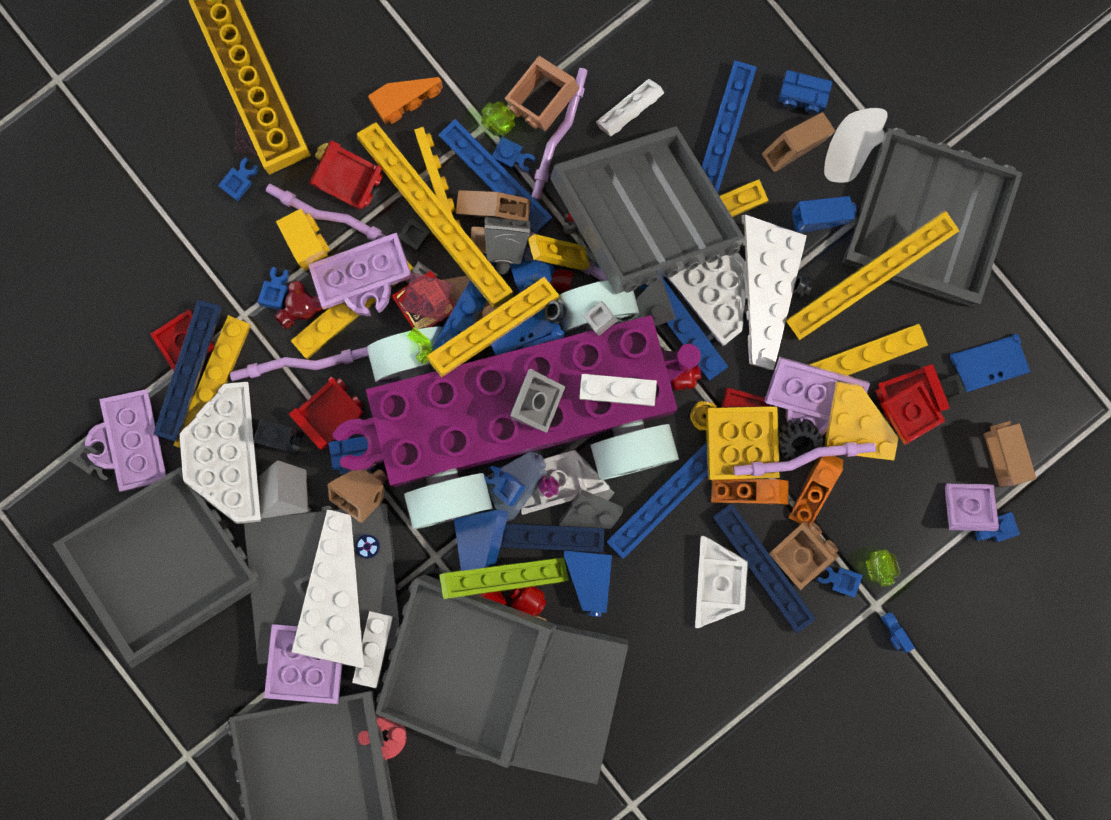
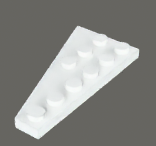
(770, 278)
(330, 611)

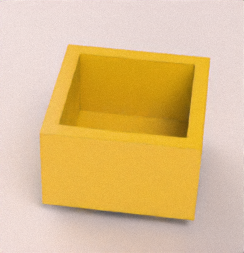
(301, 236)

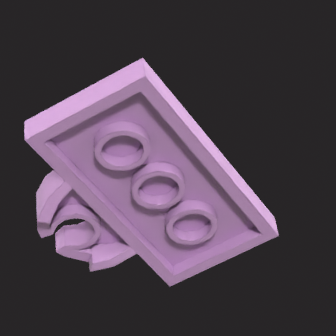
(361, 275)
(806, 391)
(128, 441)

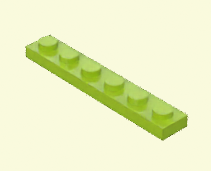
(503, 578)

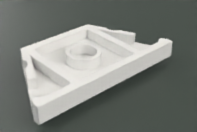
(572, 475)
(720, 583)

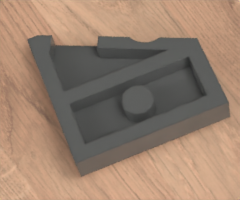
(655, 302)
(590, 512)

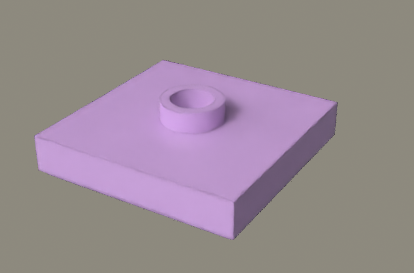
(971, 507)

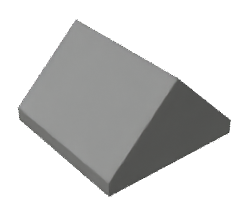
(537, 401)
(283, 490)

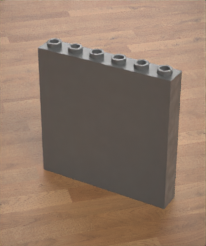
(285, 551)
(156, 566)
(465, 671)
(572, 705)
(309, 761)

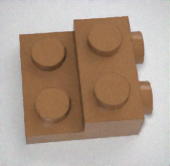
(804, 554)

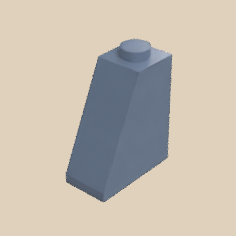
(528, 471)

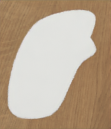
(853, 144)

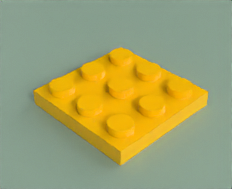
(739, 438)

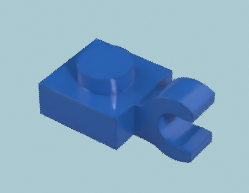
(1007, 529)

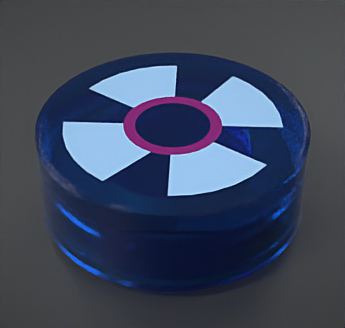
(367, 546)

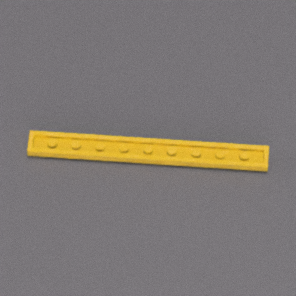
(435, 215)

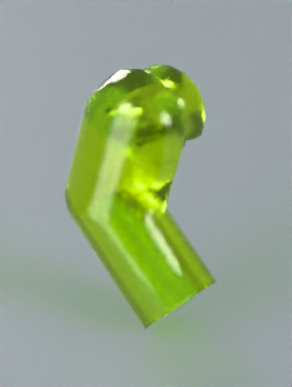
(424, 345)

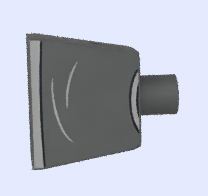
(505, 241)

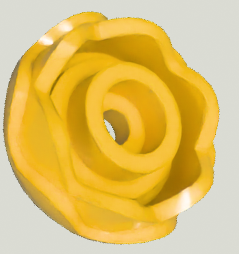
(697, 414)

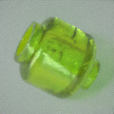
(497, 118)
(883, 567)

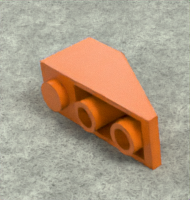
(399, 97)
(816, 488)
(750, 491)

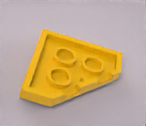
(858, 420)

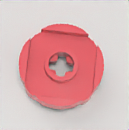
(396, 736)

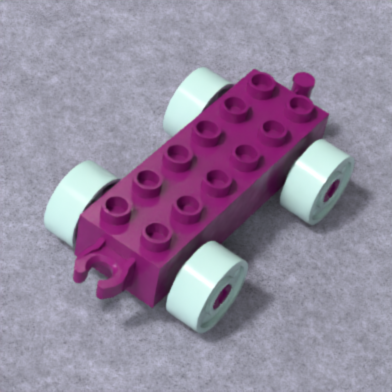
(460, 421)

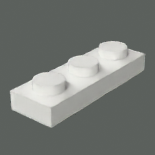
(630, 107)
(618, 390)
(373, 648)

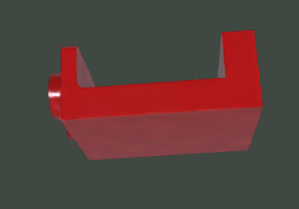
(346, 176)
(926, 374)
(326, 411)

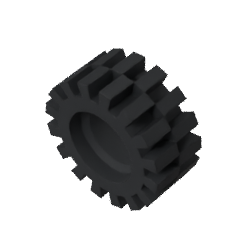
(796, 430)

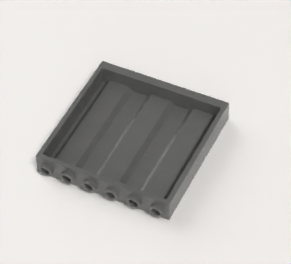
(914, 185)
(646, 209)

